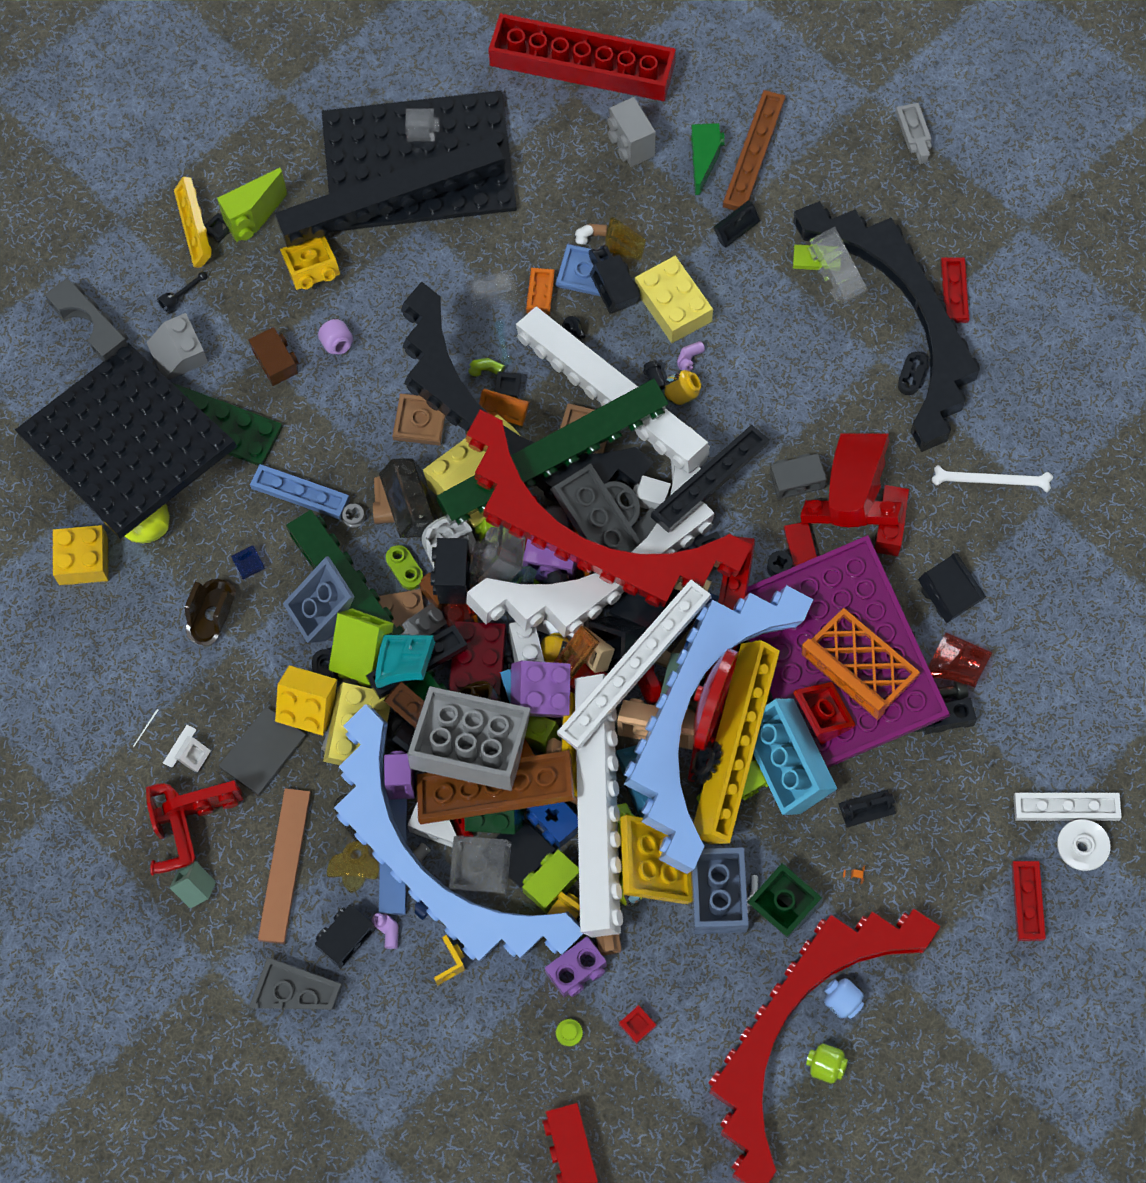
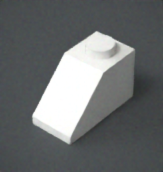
(438, 831)

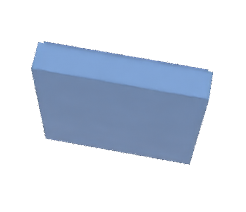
(575, 271)

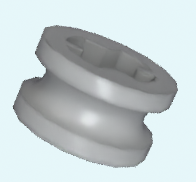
(351, 508)

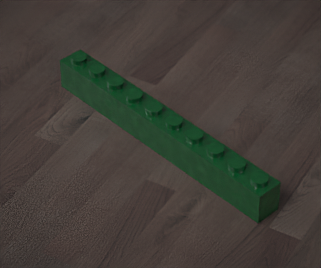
(562, 447)
(315, 544)

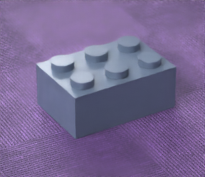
(720, 892)

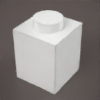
(651, 492)

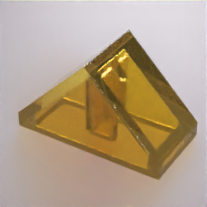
(623, 240)

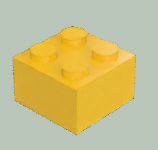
(80, 555)
(305, 700)

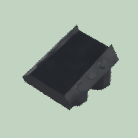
(951, 588)

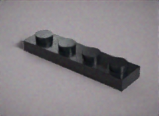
(447, 645)

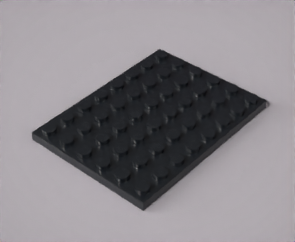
(374, 142)
(125, 440)

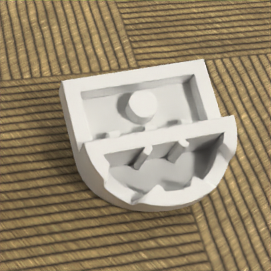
(442, 529)

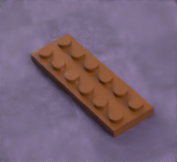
(538, 782)

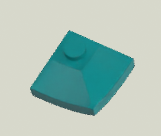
(403, 658)

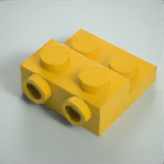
(310, 262)

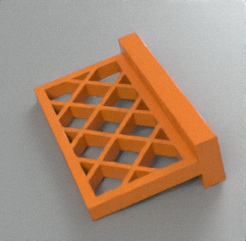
(841, 673)

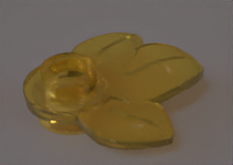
(353, 870)

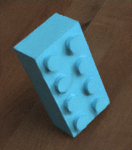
(791, 759)

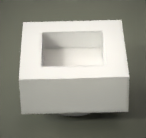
(192, 754)

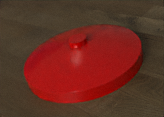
(712, 697)

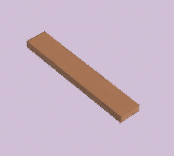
(284, 866)

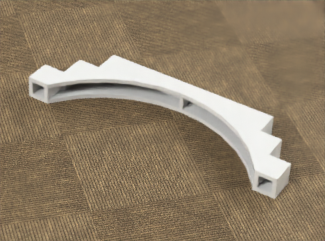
(575, 601)

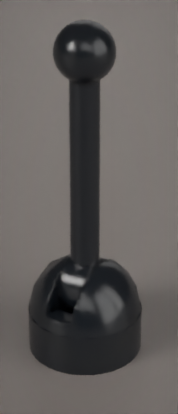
(170, 300)

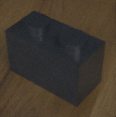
(344, 935)

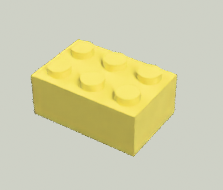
(674, 299)
(347, 703)

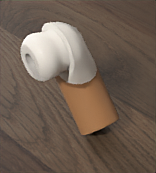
(590, 230)

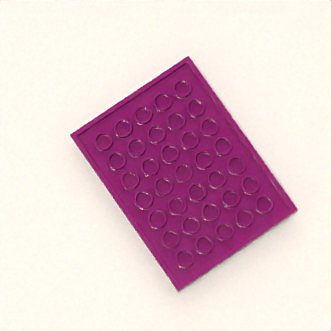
(854, 581)

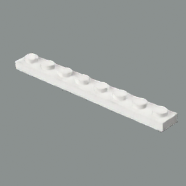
(634, 665)

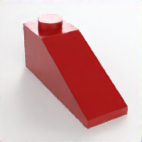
(890, 537)

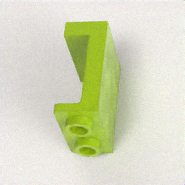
(357, 644)

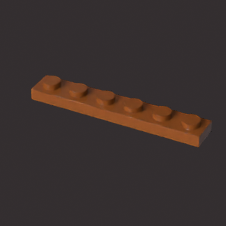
(754, 150)

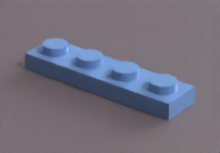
(299, 491)

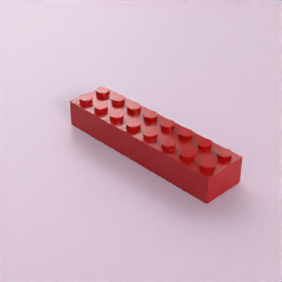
(582, 57)

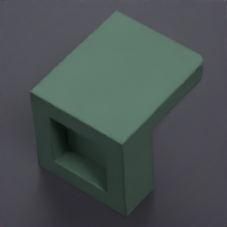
(192, 885)

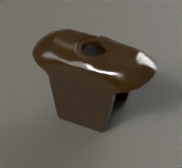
(215, 594)

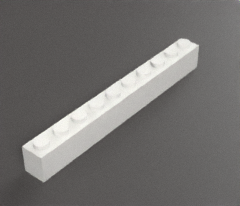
(605, 384)
(598, 823)

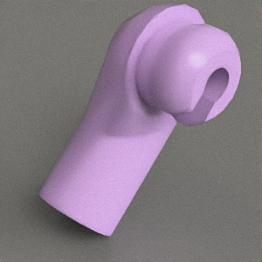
(684, 360)
(388, 927)

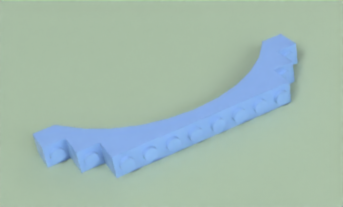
(657, 763)
(371, 817)

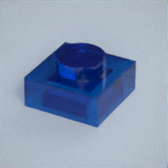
(248, 562)

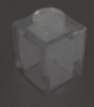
(421, 124)

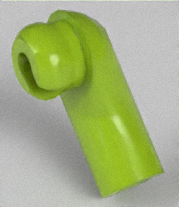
(478, 365)

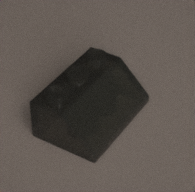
(408, 497)

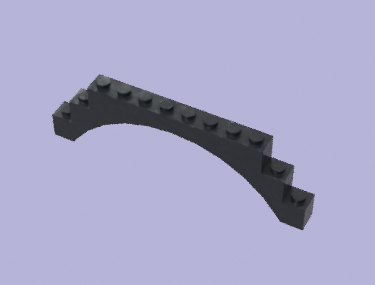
(950, 359)
(441, 387)

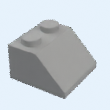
(176, 347)

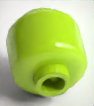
(827, 1063)

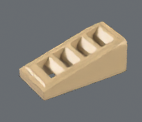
(601, 661)

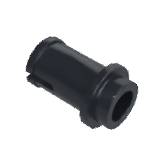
(652, 370)

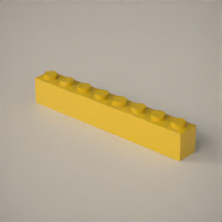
(737, 738)

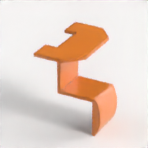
(856, 873)

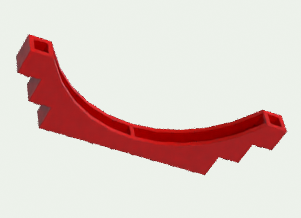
(640, 574)
(830, 952)

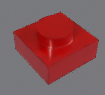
(637, 1024)

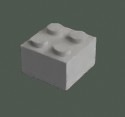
(631, 132)

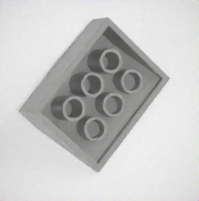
(469, 738)

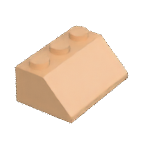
(635, 716)

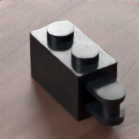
(613, 280)

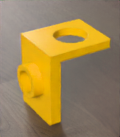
(457, 955)

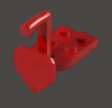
(176, 810)

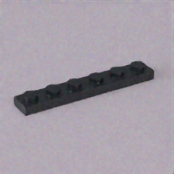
(709, 478)

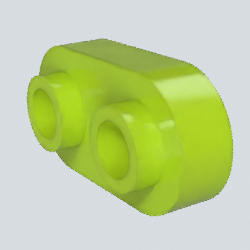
(404, 566)

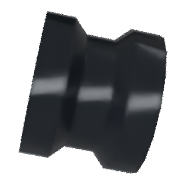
(774, 558)

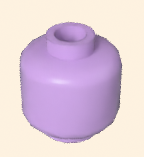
(335, 336)

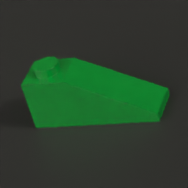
(705, 151)

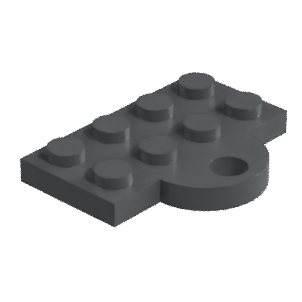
(597, 509)

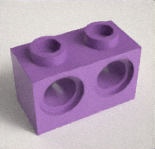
(398, 776)
(571, 962)

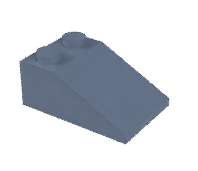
(318, 601)

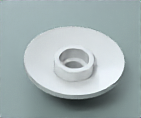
(1089, 834)

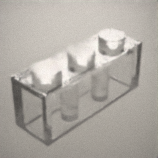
(837, 266)

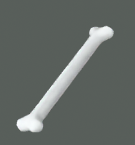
(1041, 481)

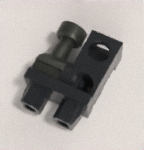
(960, 711)

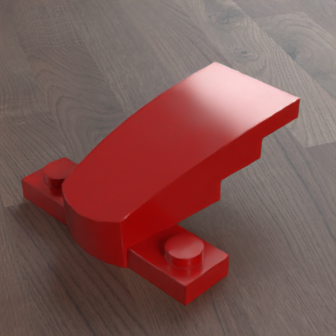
(855, 485)

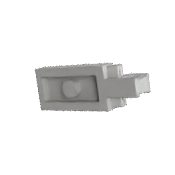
(914, 130)
(424, 622)

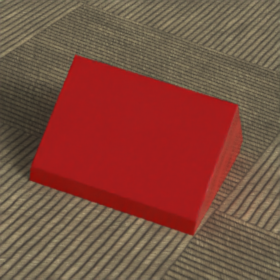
(824, 711)

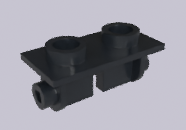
(867, 808)

